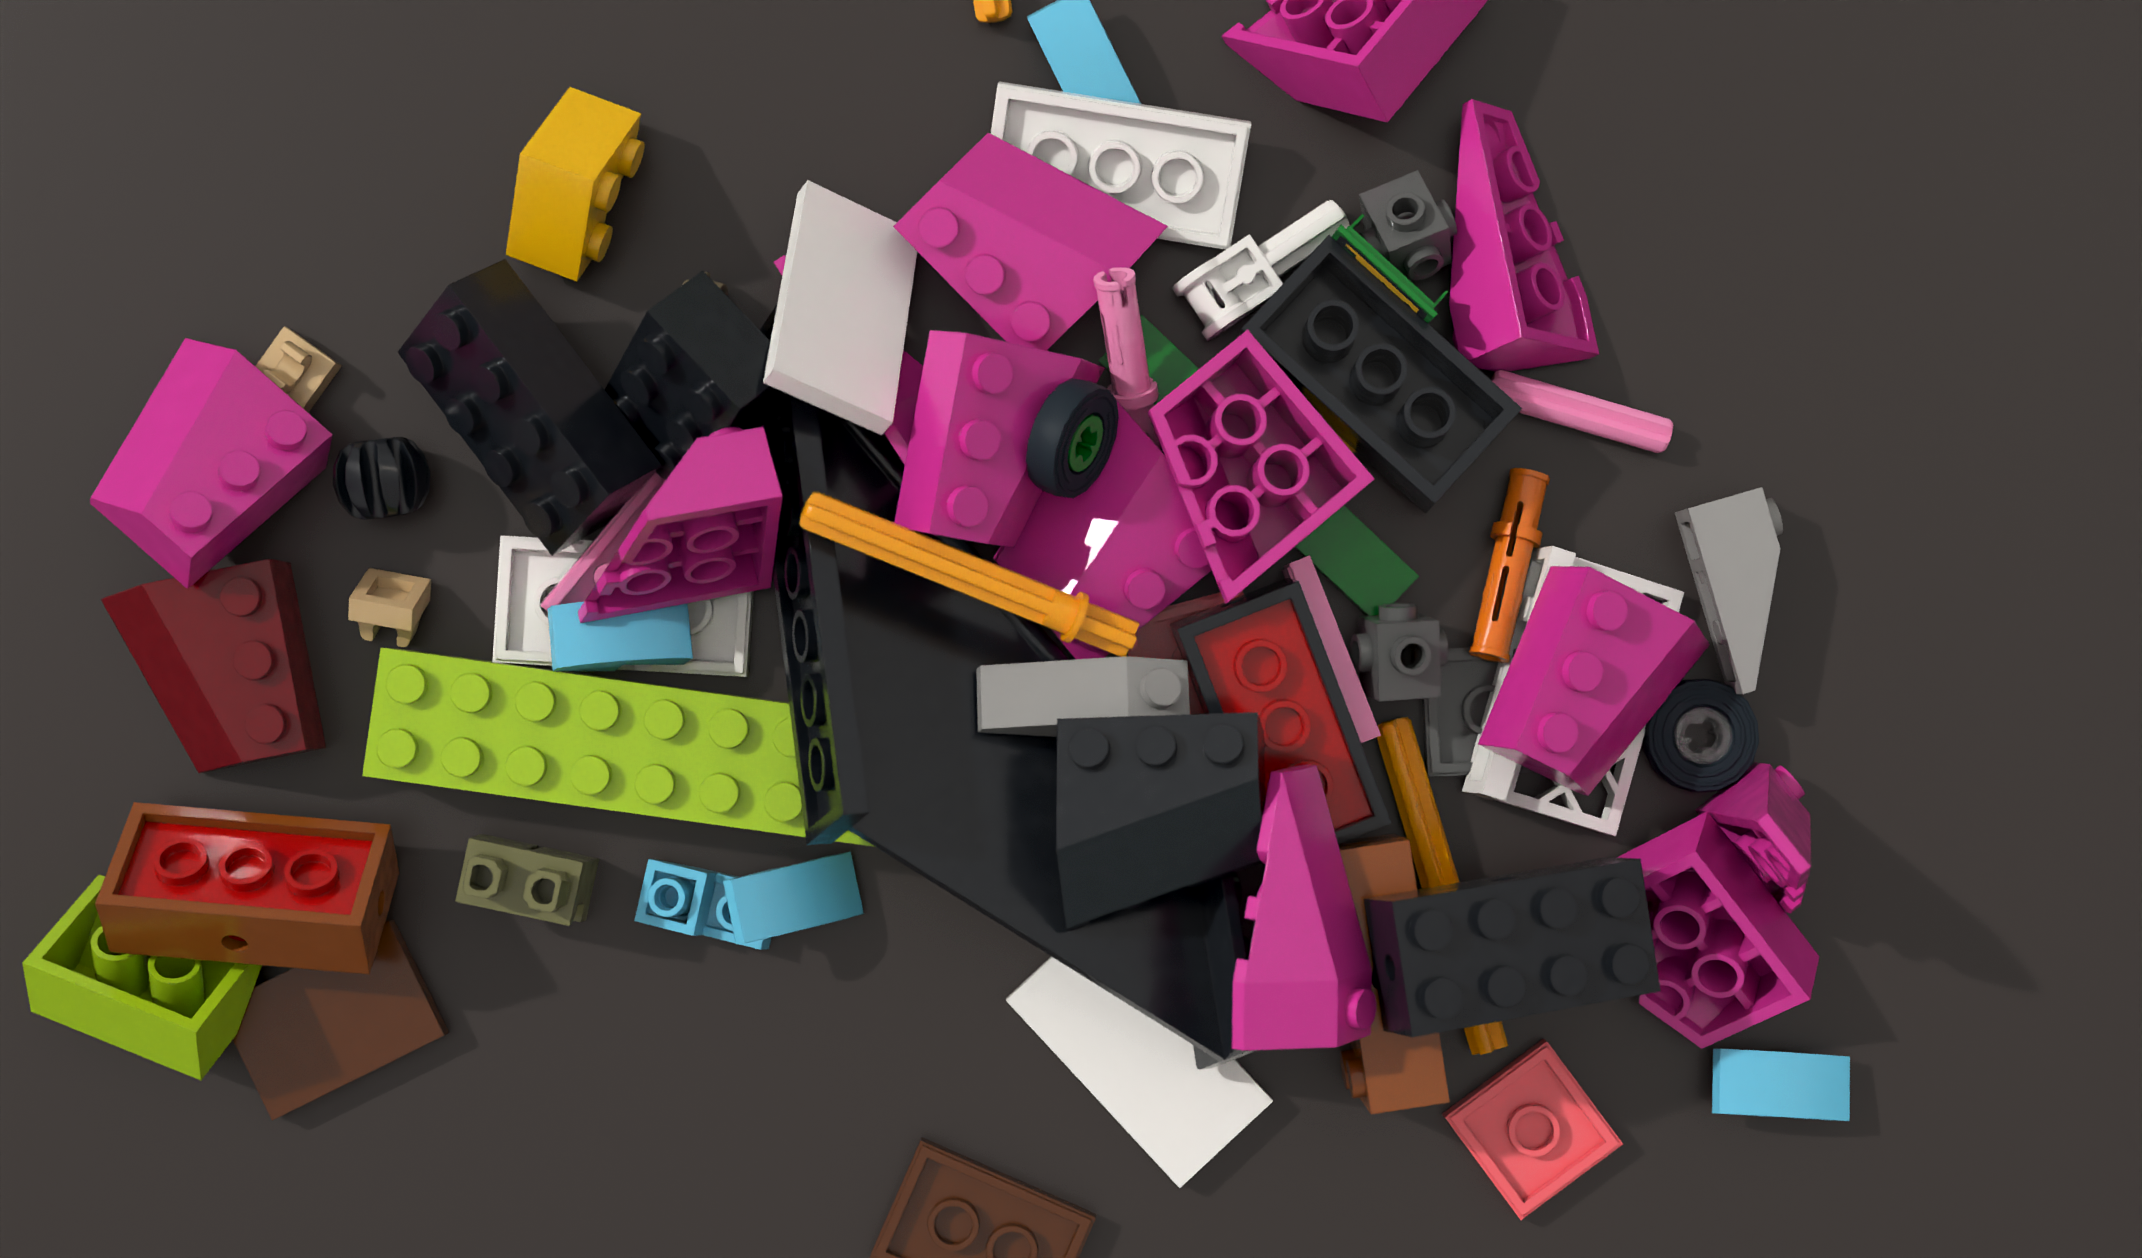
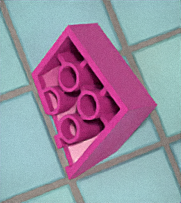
(1352, 52)
(1024, 240)
(209, 460)
(1252, 462)
(701, 533)
(1118, 541)

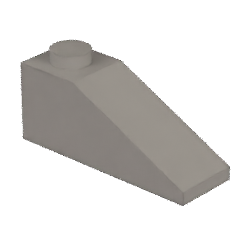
(1734, 568)
(1036, 694)

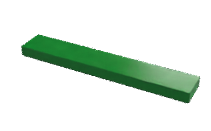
(1340, 547)

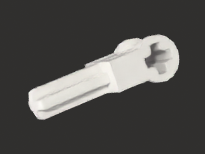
(1249, 274)

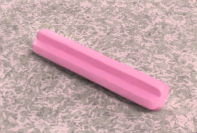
(1586, 412)

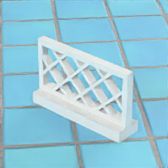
(1496, 776)

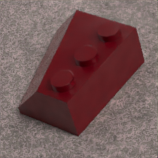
(226, 662)

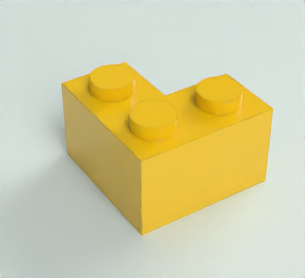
(571, 182)

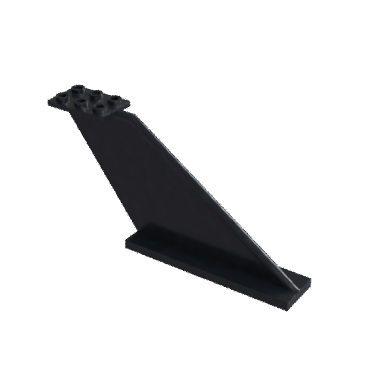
(896, 756)

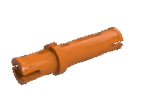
(1524, 494)

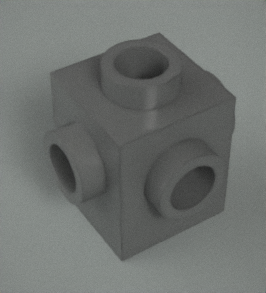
(1408, 226)
(1399, 653)

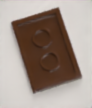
(330, 1027)
(973, 1211)

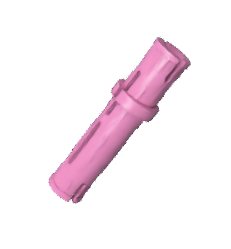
(1126, 346)

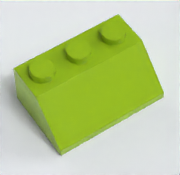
(146, 1004)

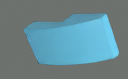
(1081, 51)
(607, 644)
(793, 898)
(687, 901)
(1781, 1084)

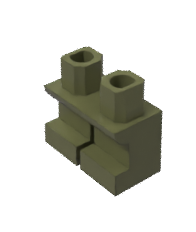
(526, 879)

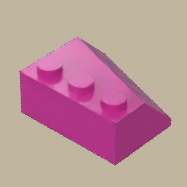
(972, 436)
(1588, 676)
(1717, 936)

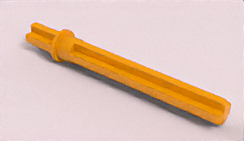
(968, 574)
(1426, 836)

